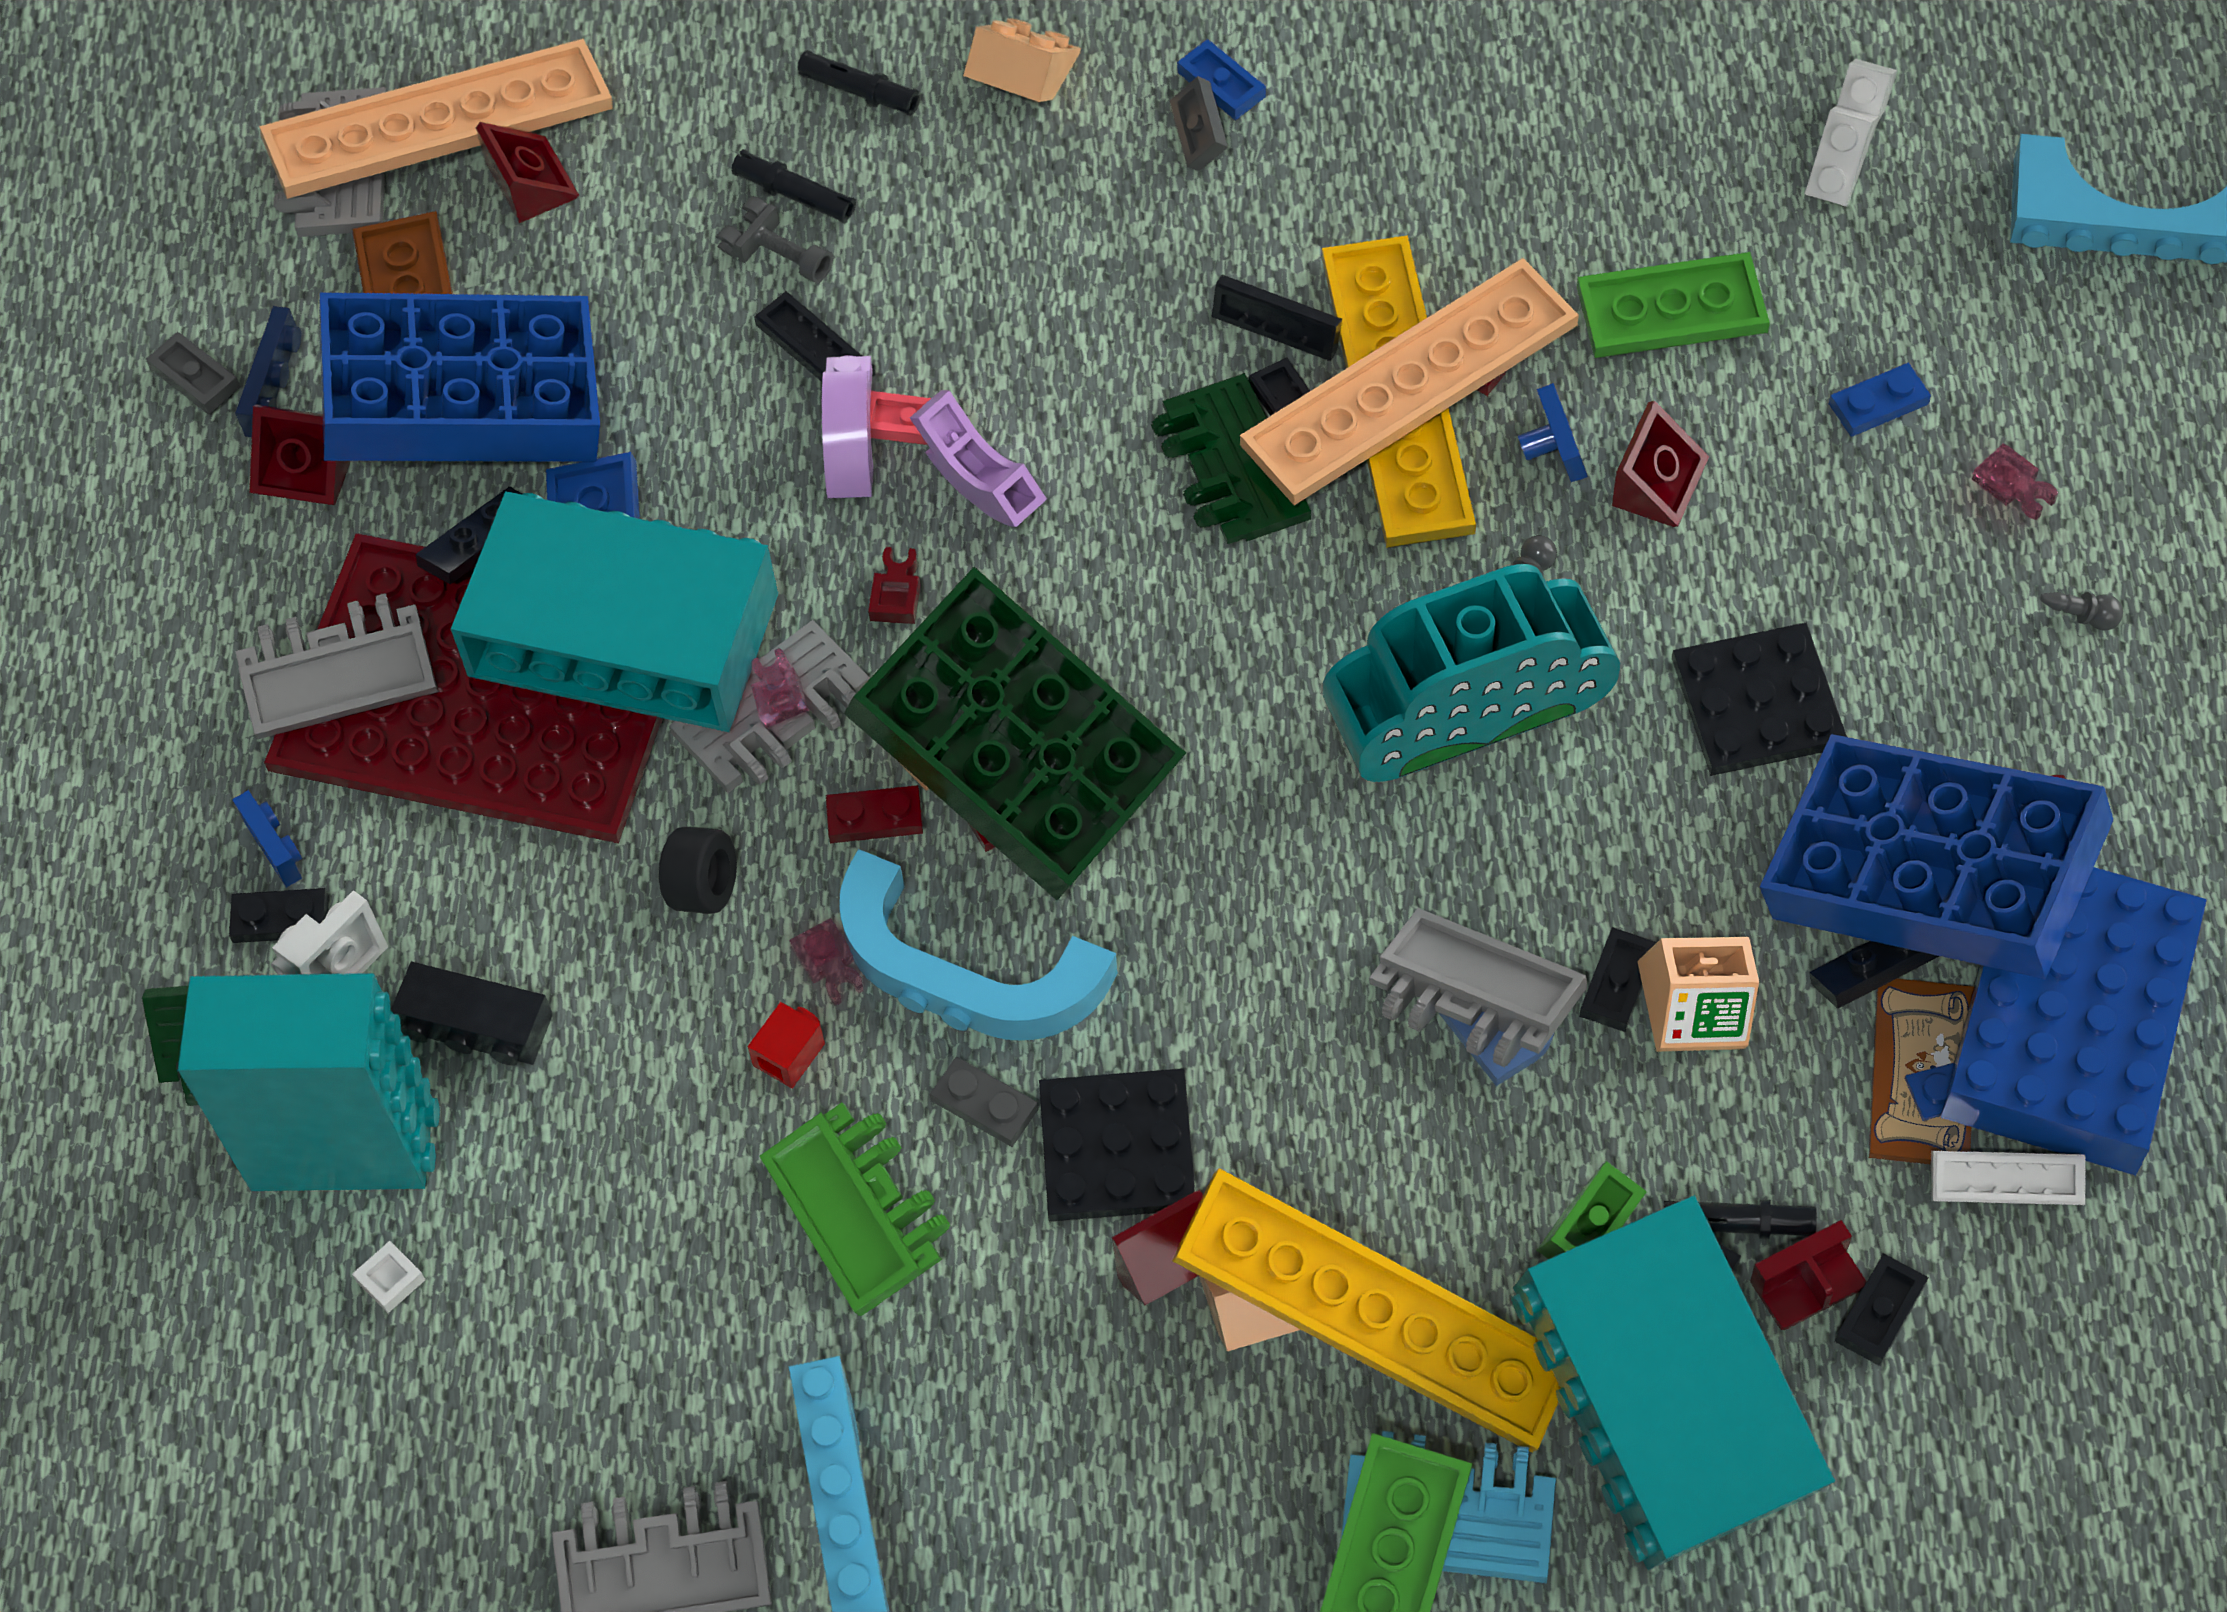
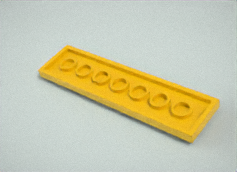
(1420, 475)
(1370, 1309)

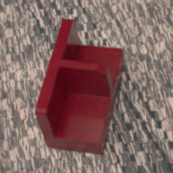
(1808, 1276)

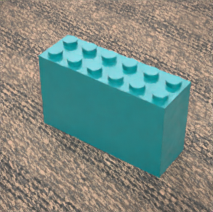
(616, 610)
(309, 1081)
(1670, 1383)

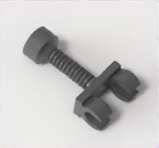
(760, 233)

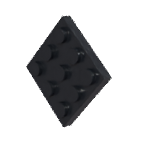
(1757, 698)
(1115, 1144)

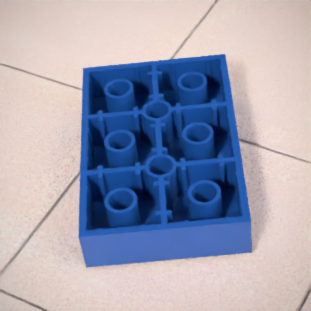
(457, 378)
(1938, 854)
(2089, 1048)

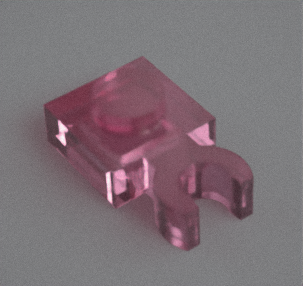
(2013, 477)
(778, 692)
(826, 954)

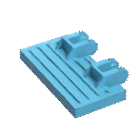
(1495, 1528)

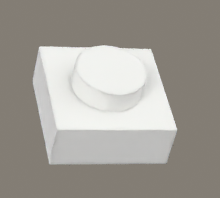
(388, 1276)

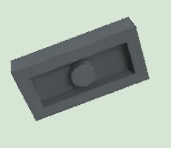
(1198, 124)
(193, 373)
(984, 1101)

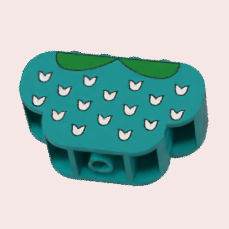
(1468, 671)

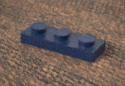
(269, 366)

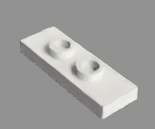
(2008, 1178)

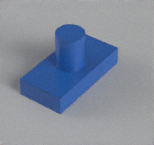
(1554, 436)

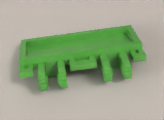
(845, 1203)

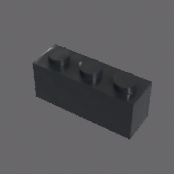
(472, 1014)

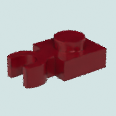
(897, 592)

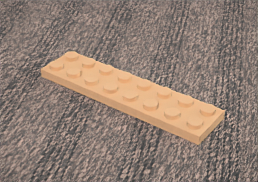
(433, 117)
(1408, 381)

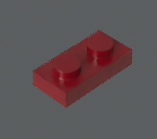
(874, 814)

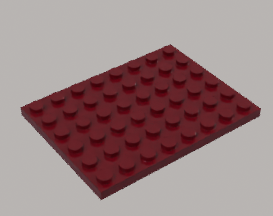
(474, 740)

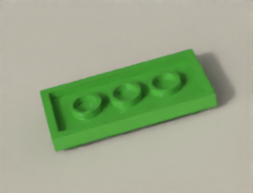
(1672, 304)
(1397, 1530)

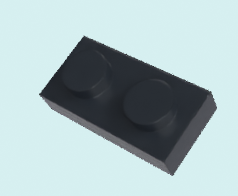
(268, 914)
(1616, 981)
(1881, 1309)

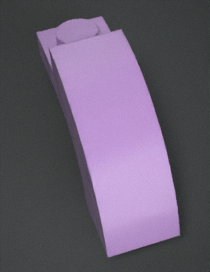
(847, 427)
(972, 466)

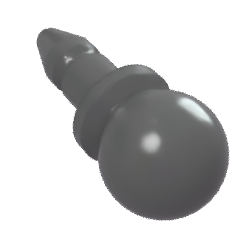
(1539, 552)
(2100, 611)

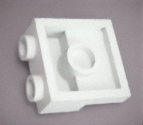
(340, 944)

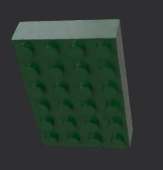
(1014, 732)

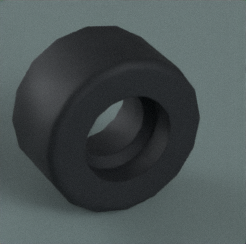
(697, 870)

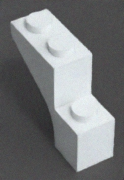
(1850, 131)

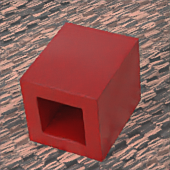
(787, 1044)

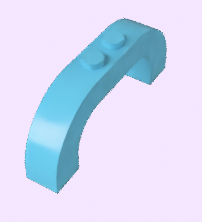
(954, 993)

